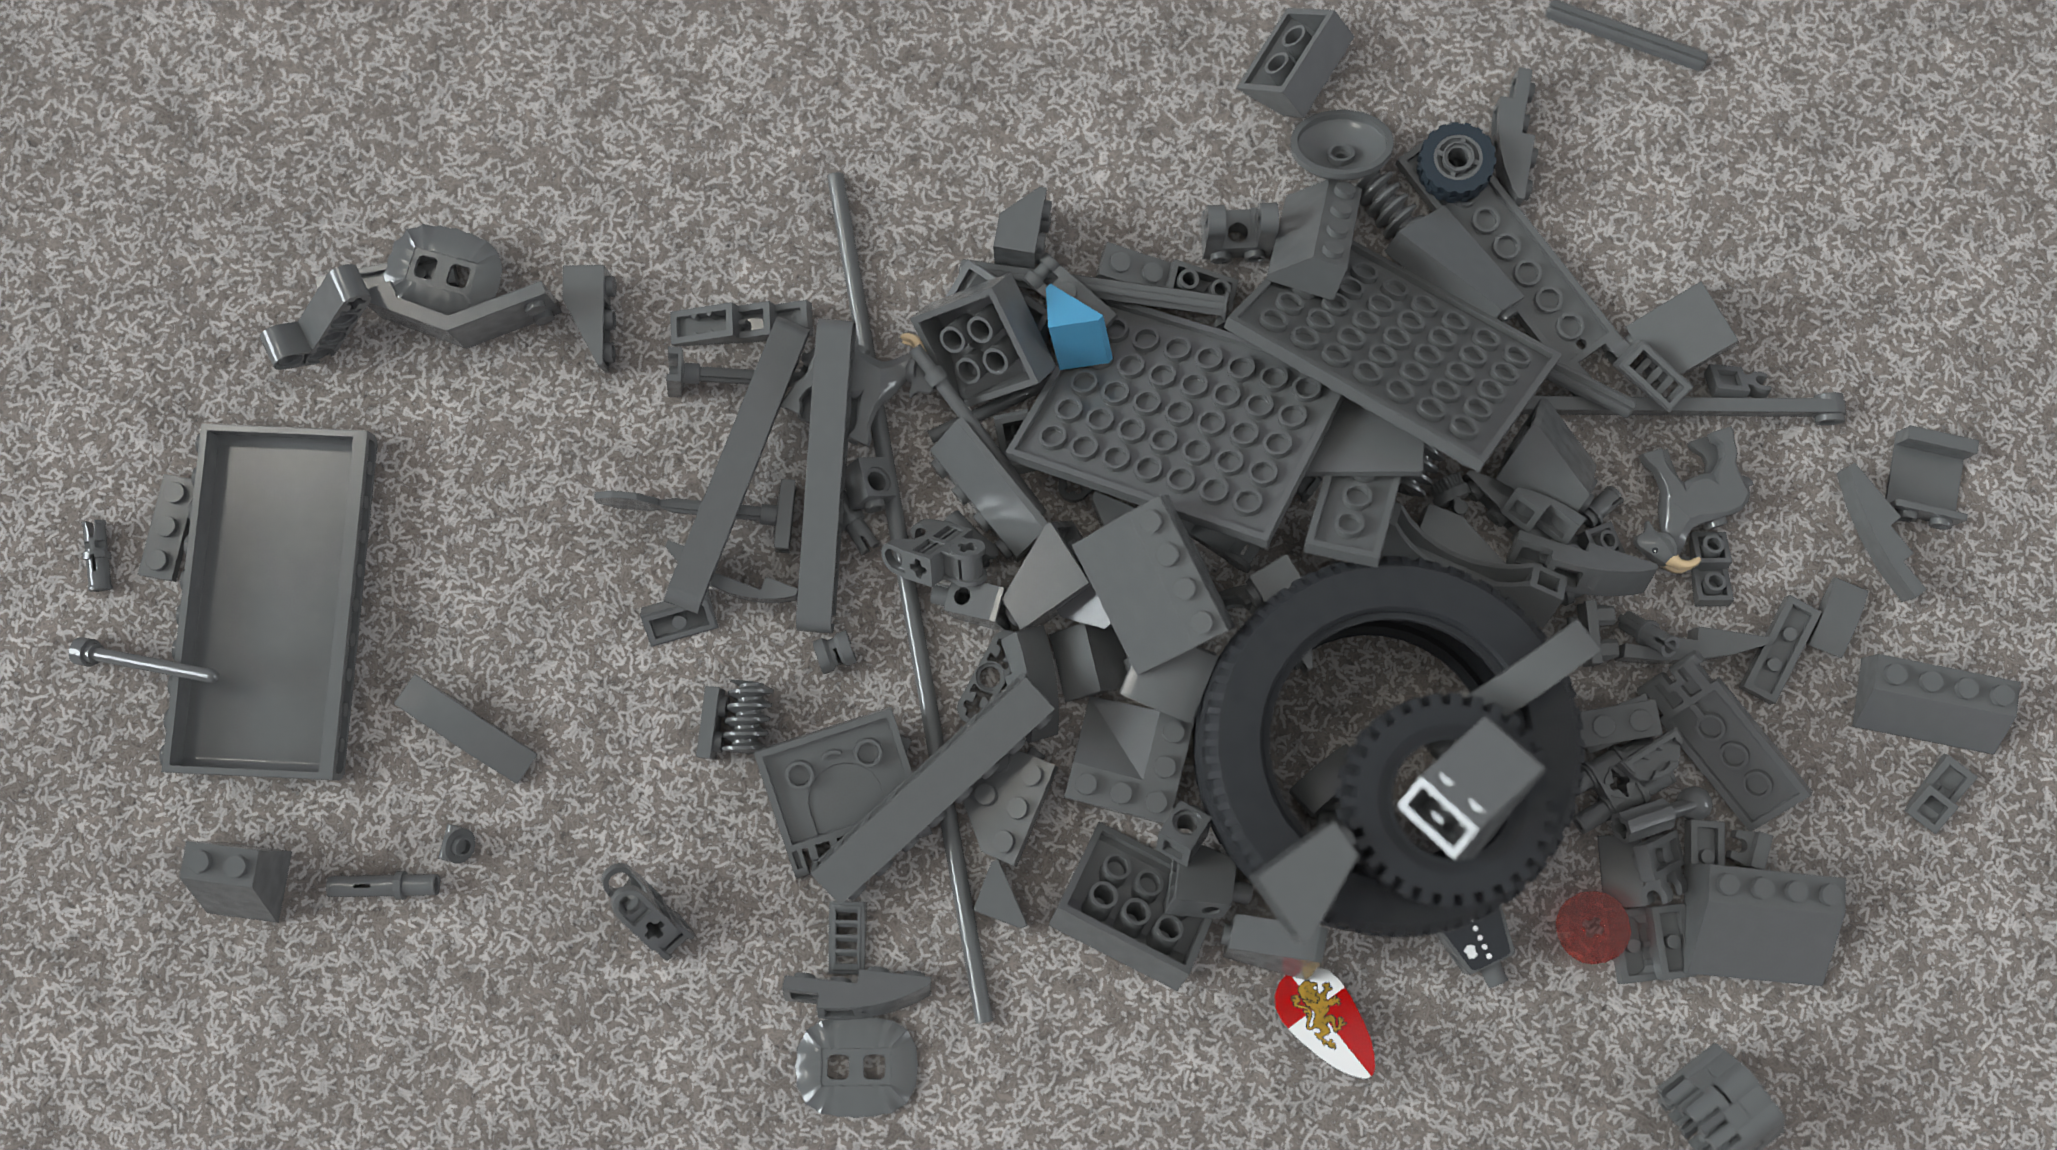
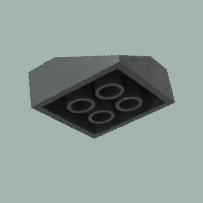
(985, 340)
(1129, 760)

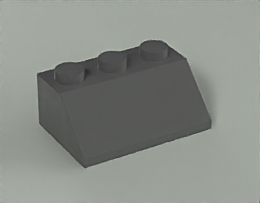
(1297, 60)

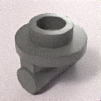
(457, 844)

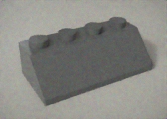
(1315, 238)
(988, 490)
(1934, 703)

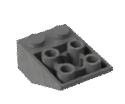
(1471, 789)

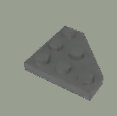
(1008, 804)

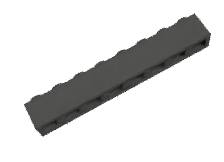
(932, 789)

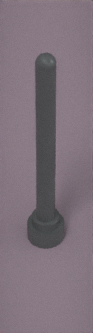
(90, 652)

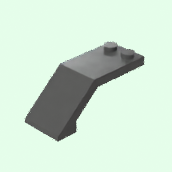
(474, 324)

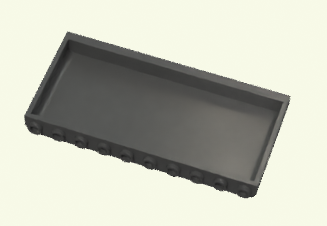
(271, 602)

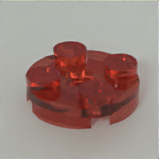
(1599, 947)

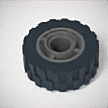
(1462, 143)

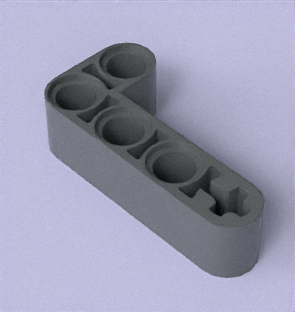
(323, 323)

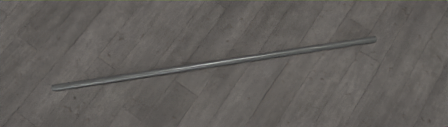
(913, 616)

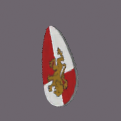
(1326, 1022)

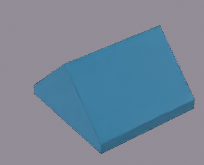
(1076, 331)

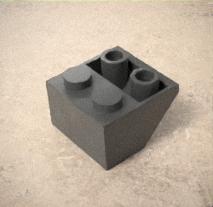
(1020, 230)

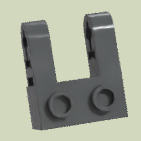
(1256, 225)

